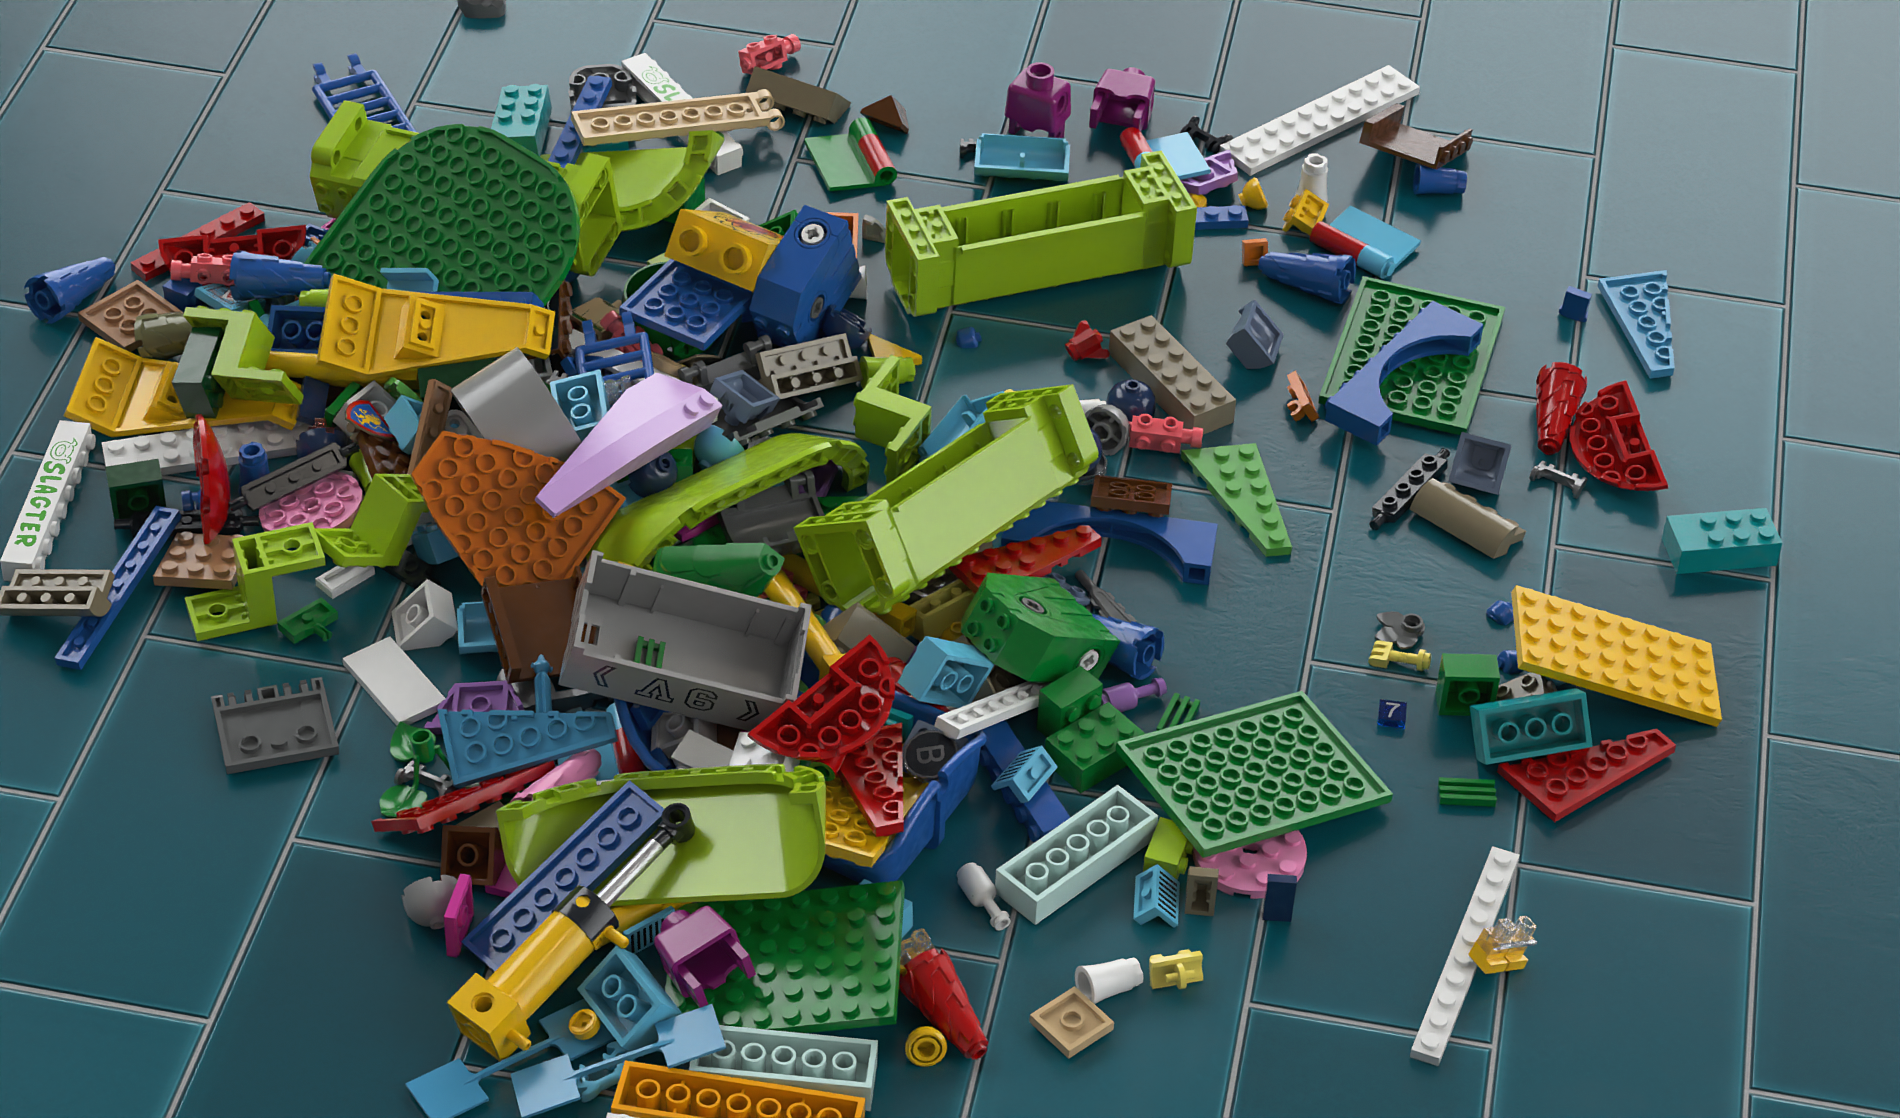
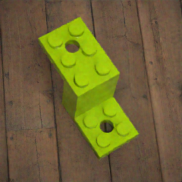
(244, 356)
(891, 419)
(380, 526)
(256, 562)

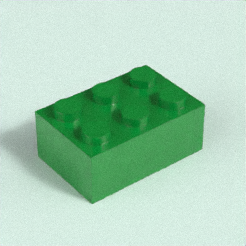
(1087, 747)

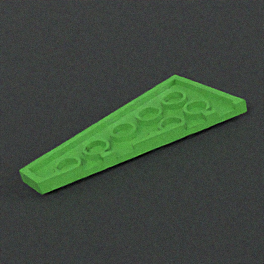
(1242, 486)

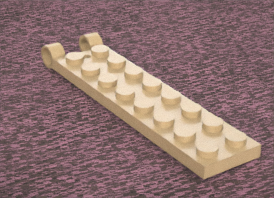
(676, 118)

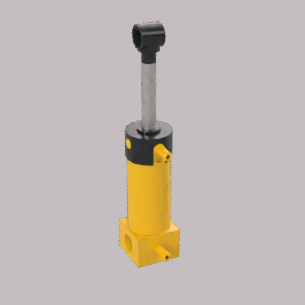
(497, 1008)

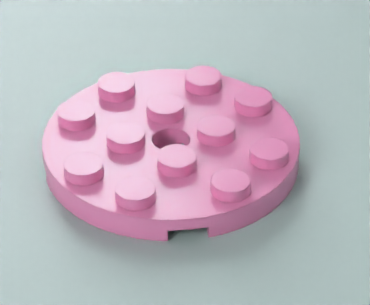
(326, 503)
(1248, 872)

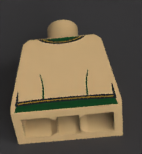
(595, 310)

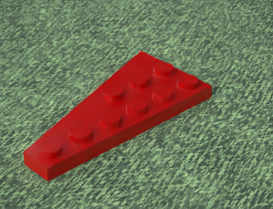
(1028, 557)
(1578, 776)
(876, 780)
(467, 800)

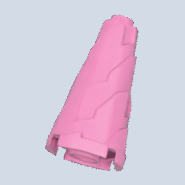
(573, 769)

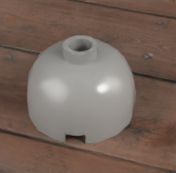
(1110, 426)
(428, 900)

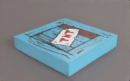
(220, 296)

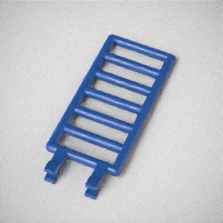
(360, 75)
(630, 338)

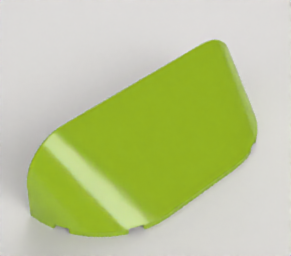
(658, 181)
(653, 521)
(752, 836)

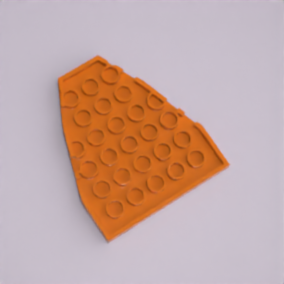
(489, 514)

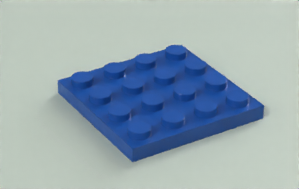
(687, 304)

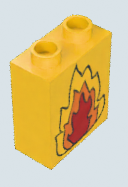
(722, 246)

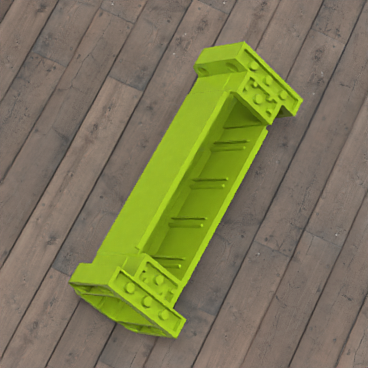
(355, 146)
(1039, 237)
(950, 501)

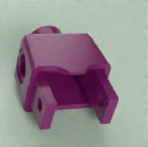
(1123, 99)
(1038, 101)
(700, 951)

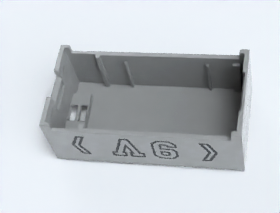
(723, 655)

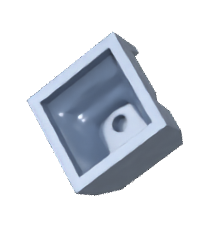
(1255, 337)
(743, 397)
(1480, 463)

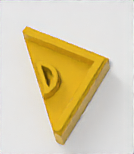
(883, 348)

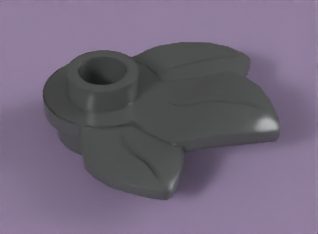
(1400, 628)

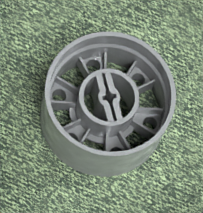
(515, 406)

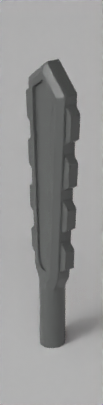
(1103, 600)

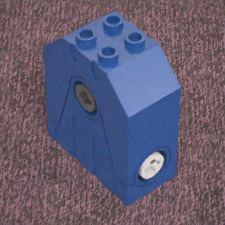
(804, 277)

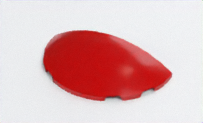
(277, 242)
(1612, 441)
(213, 478)
(837, 711)

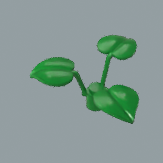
(406, 745)

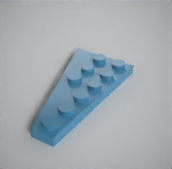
(1644, 316)
(512, 740)

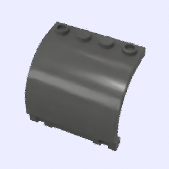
(784, 411)
(772, 515)

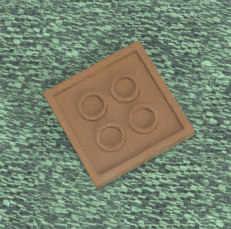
(116, 314)
(198, 564)

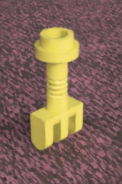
(1383, 653)

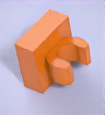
(1253, 250)

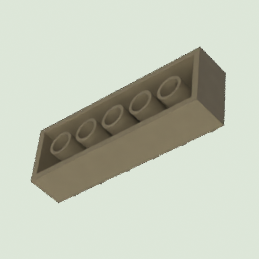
(1173, 374)

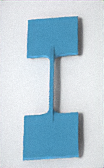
(555, 1082)
(455, 1089)

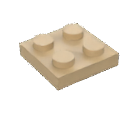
(1071, 1022)

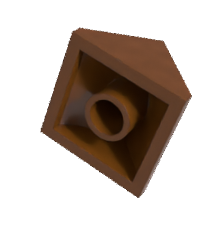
(472, 852)

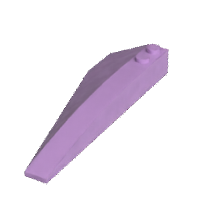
(632, 433)

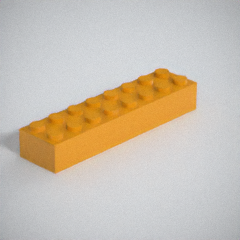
(681, 1093)

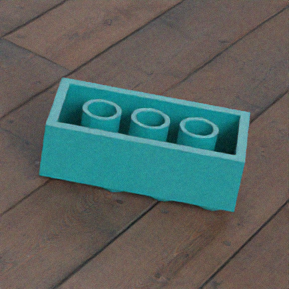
(524, 115)
(1721, 540)
(1531, 726)

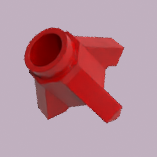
(1086, 343)

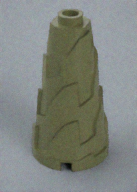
(162, 335)

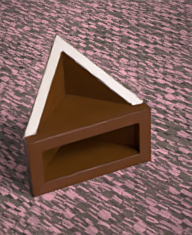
(887, 113)

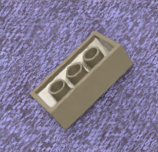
(799, 96)

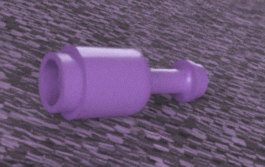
(1126, 697)

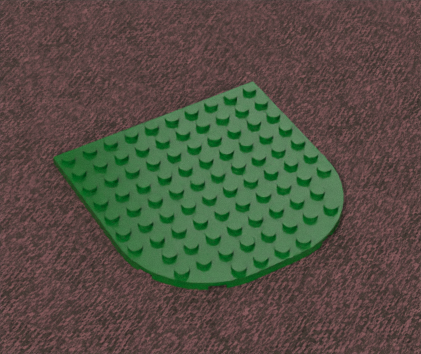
(465, 209)

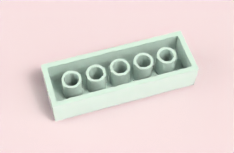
(1075, 854)
(796, 1060)

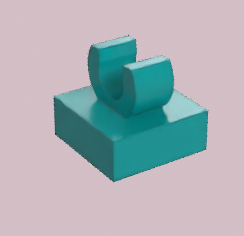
(897, 716)

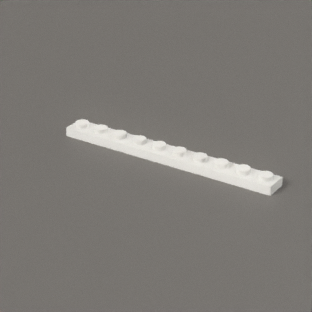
(1459, 967)

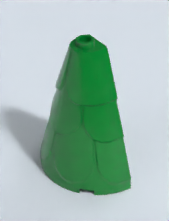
(732, 566)

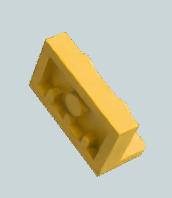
(1305, 212)

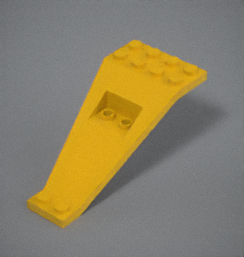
(378, 329)
(133, 396)

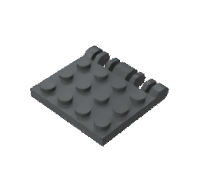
(275, 727)

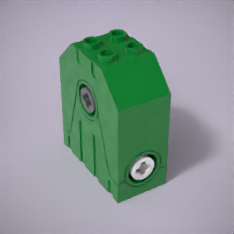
(1035, 628)

